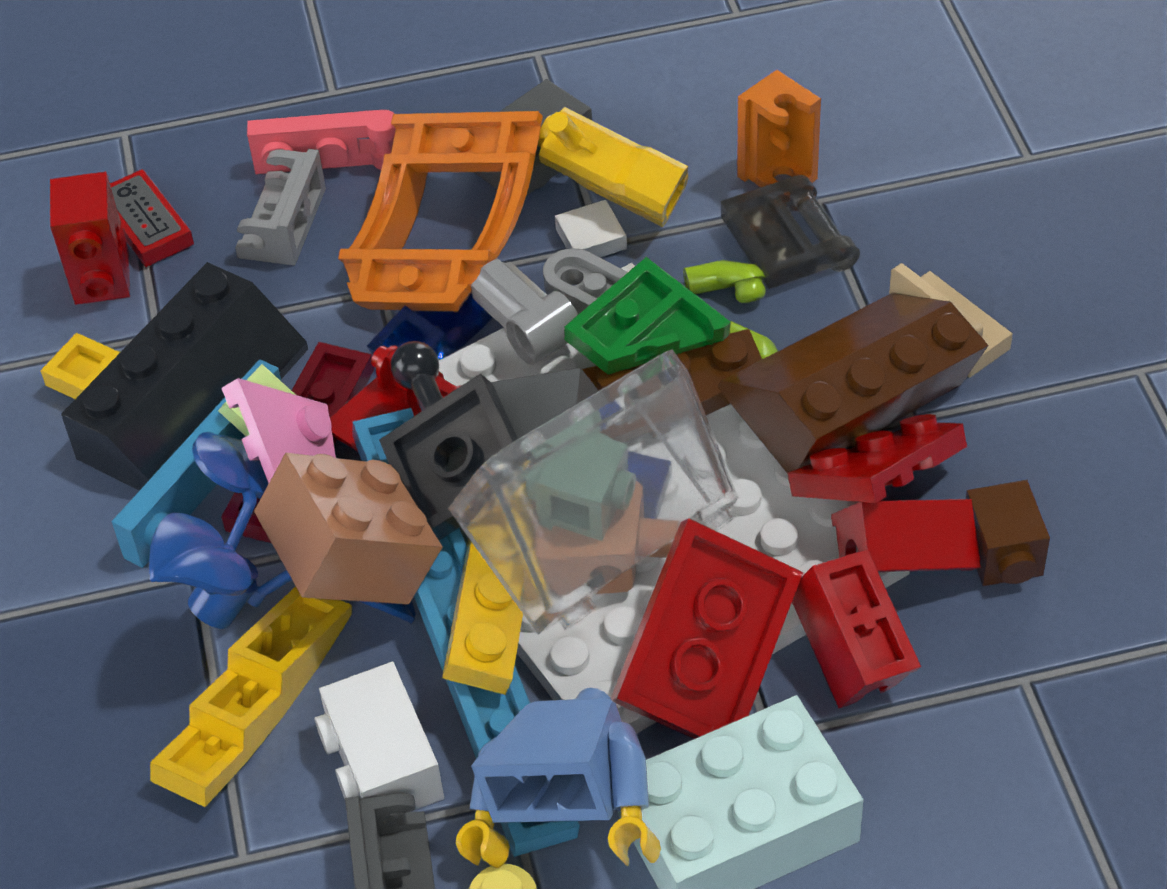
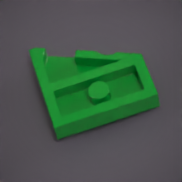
(643, 319)

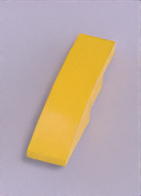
(251, 697)

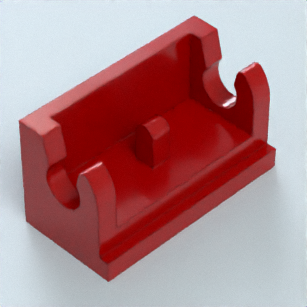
(910, 534)
(853, 627)

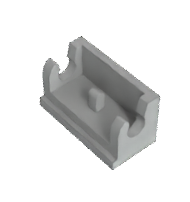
(284, 209)

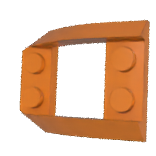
(438, 279)

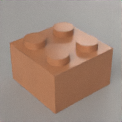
(347, 529)

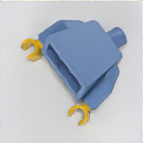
(560, 766)

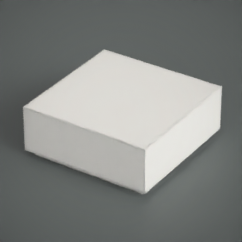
(592, 229)

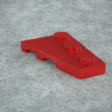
(878, 461)

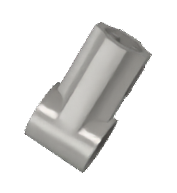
(530, 316)

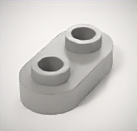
(583, 270)

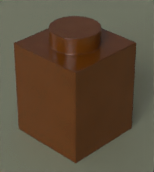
(1009, 533)

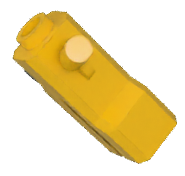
(612, 165)

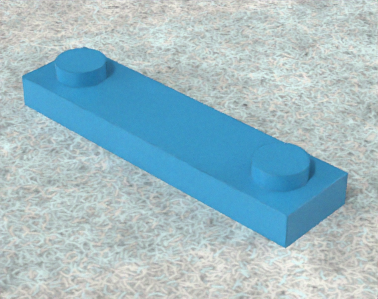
(173, 489)

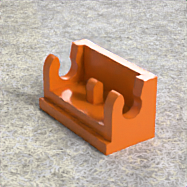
(777, 130)

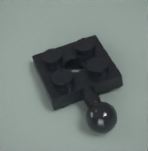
(423, 444)

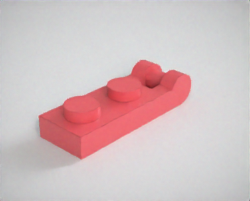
(331, 134)

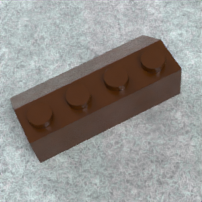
(854, 376)

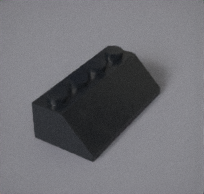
(176, 373)

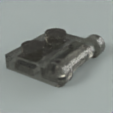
(776, 240)

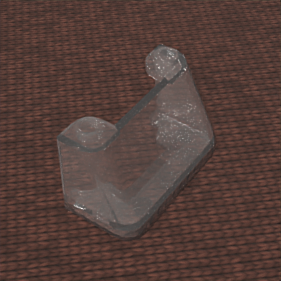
(596, 492)

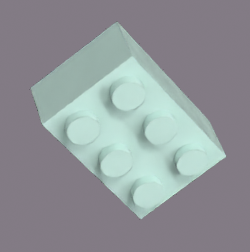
(749, 803)

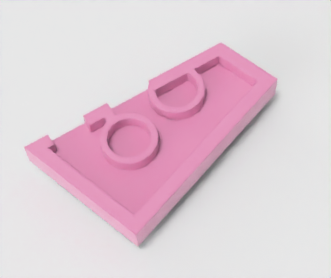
(279, 423)

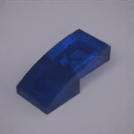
(439, 329)

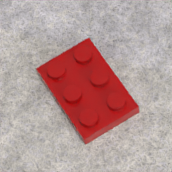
(706, 632)

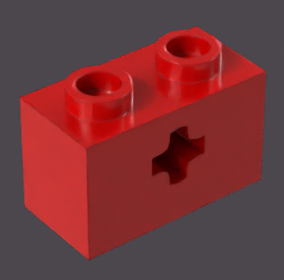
(89, 237)

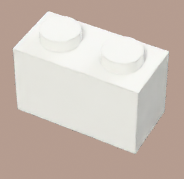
(378, 738)

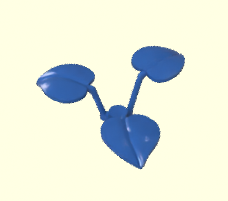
(194, 552)

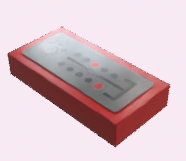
(148, 219)

